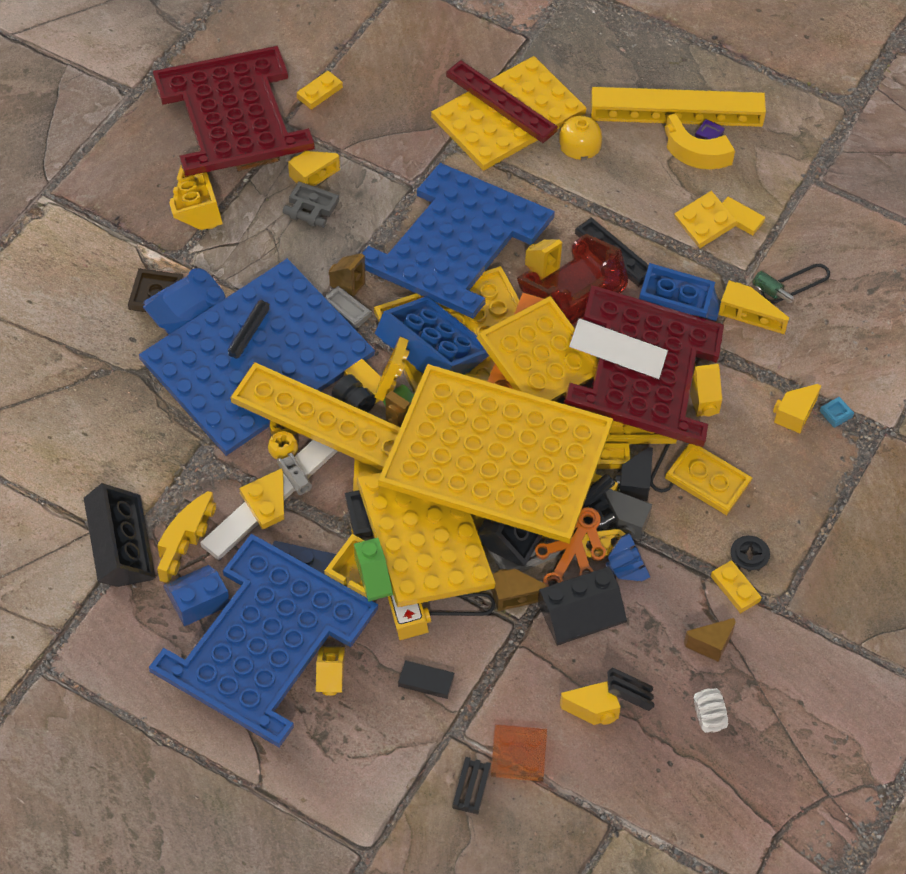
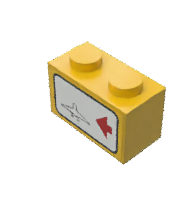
(409, 619)

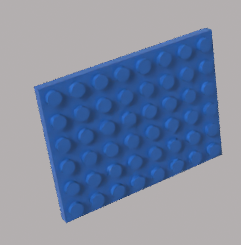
(296, 338)

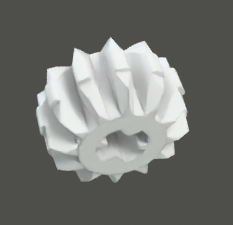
(711, 710)

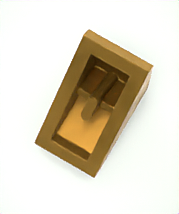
(710, 639)

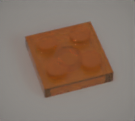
(519, 753)

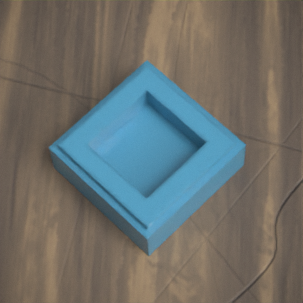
(836, 412)

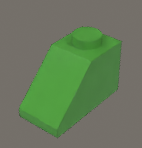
(373, 569)

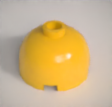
(580, 137)

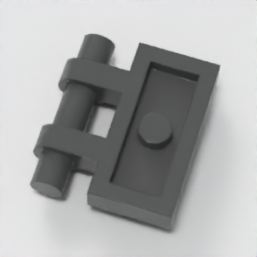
(313, 199)

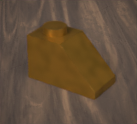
(348, 274)
(515, 589)

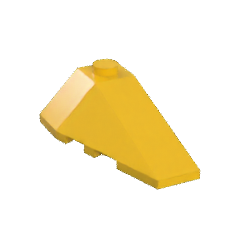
(195, 201)

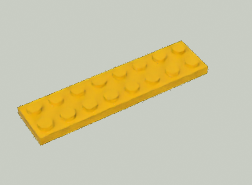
(316, 415)

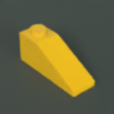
(750, 307)

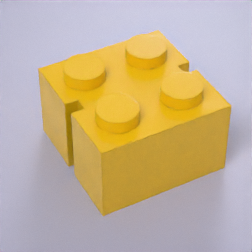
(344, 567)

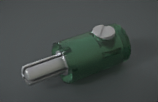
(771, 286)

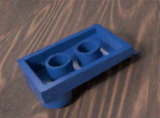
(680, 292)
(184, 300)

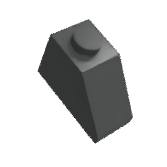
(629, 512)

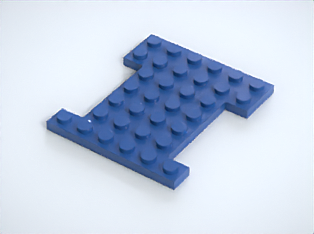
(457, 238)
(265, 637)

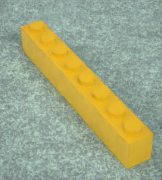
(689, 105)

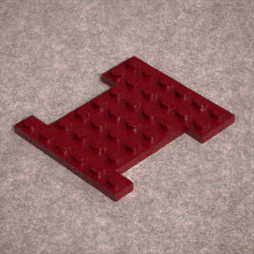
(232, 109)
(637, 397)

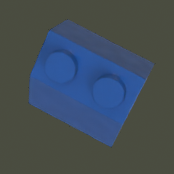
(197, 594)

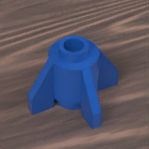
(626, 561)

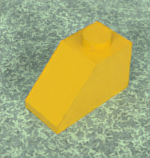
(313, 167)
(544, 257)
(706, 390)
(796, 407)
(330, 670)
(592, 704)

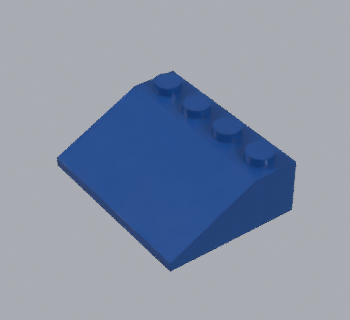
(432, 336)

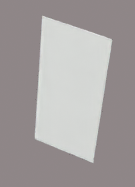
(618, 348)

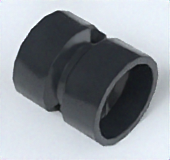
(352, 392)

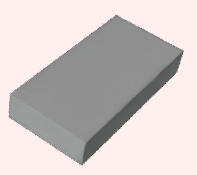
(348, 307)

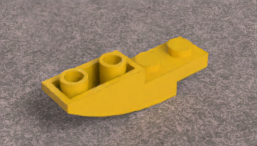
(184, 529)

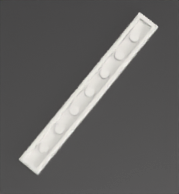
(242, 520)

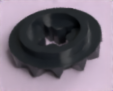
(759, 550)

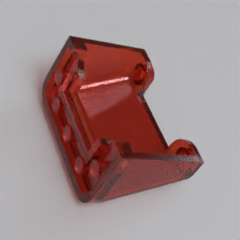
(569, 286)

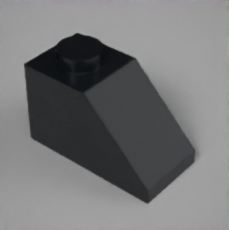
(636, 475)

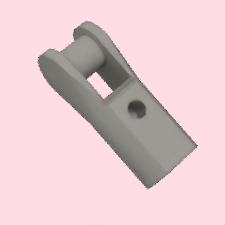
(295, 475)

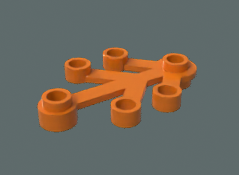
(575, 547)

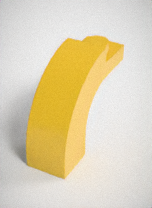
(697, 152)

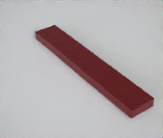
(502, 101)

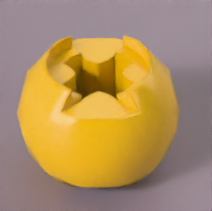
(278, 440)

